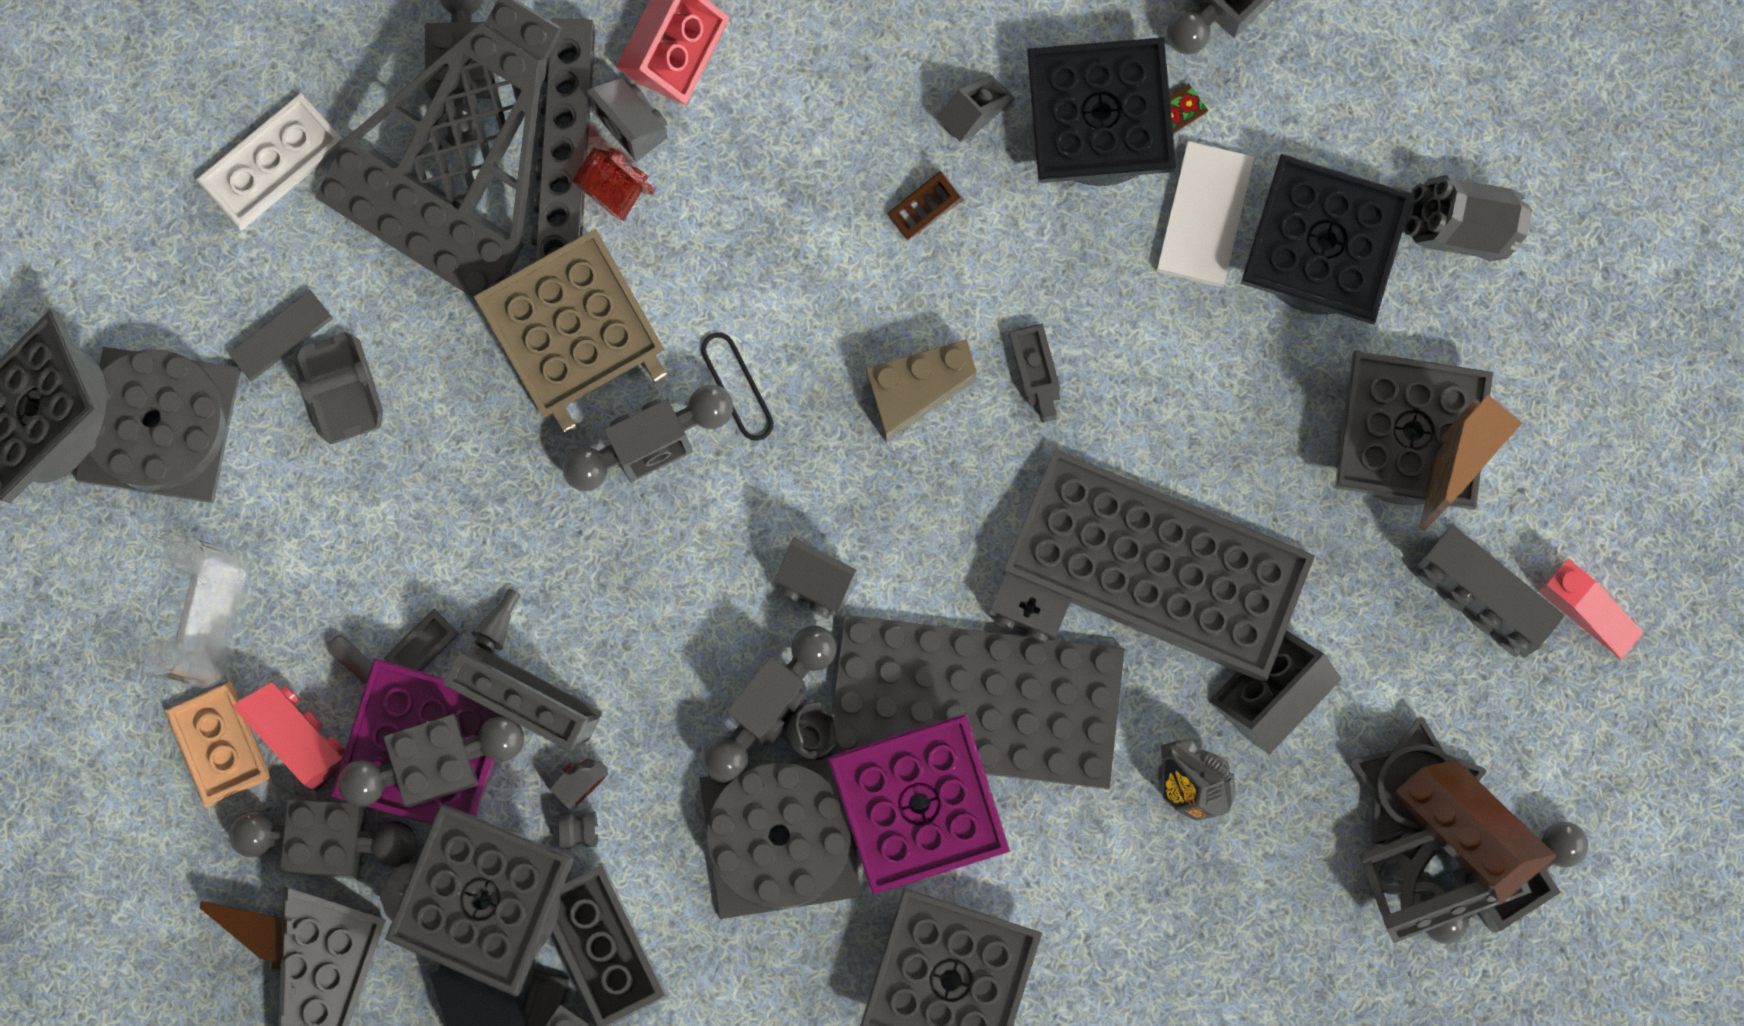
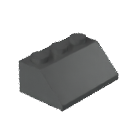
(1274, 708)

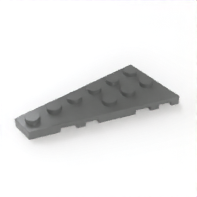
(323, 959)

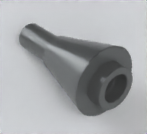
(493, 629)

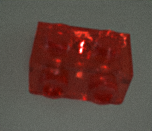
(612, 181)

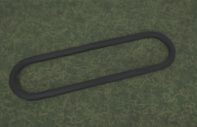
(750, 380)

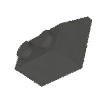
(627, 117)
(815, 579)

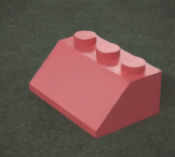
(672, 46)
(292, 734)

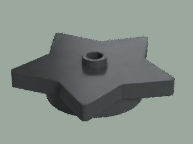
(1391, 769)

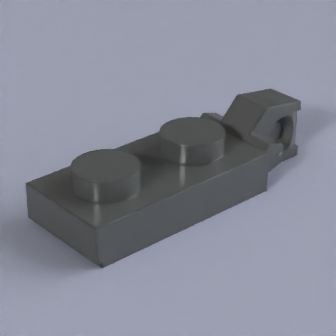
(1036, 369)

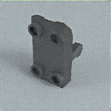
(338, 388)

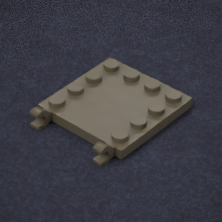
(570, 325)

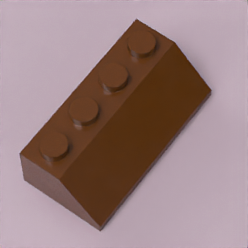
(1474, 828)

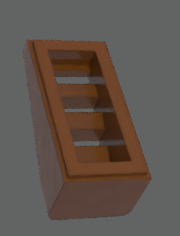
(932, 215)

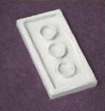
(270, 161)
(1205, 214)

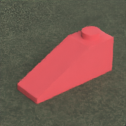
(1591, 608)

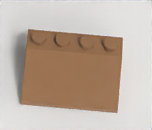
(1467, 449)

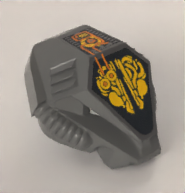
(1188, 792)

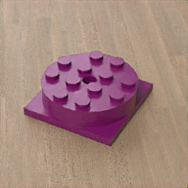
(400, 700)
(914, 844)

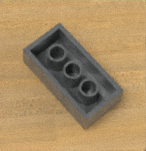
(1488, 593)
(605, 949)

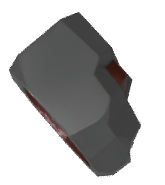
(577, 781)

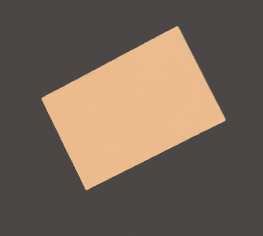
(217, 745)

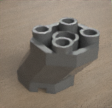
(1467, 218)

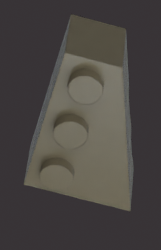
(919, 383)

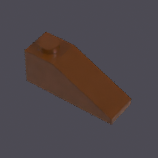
(255, 931)

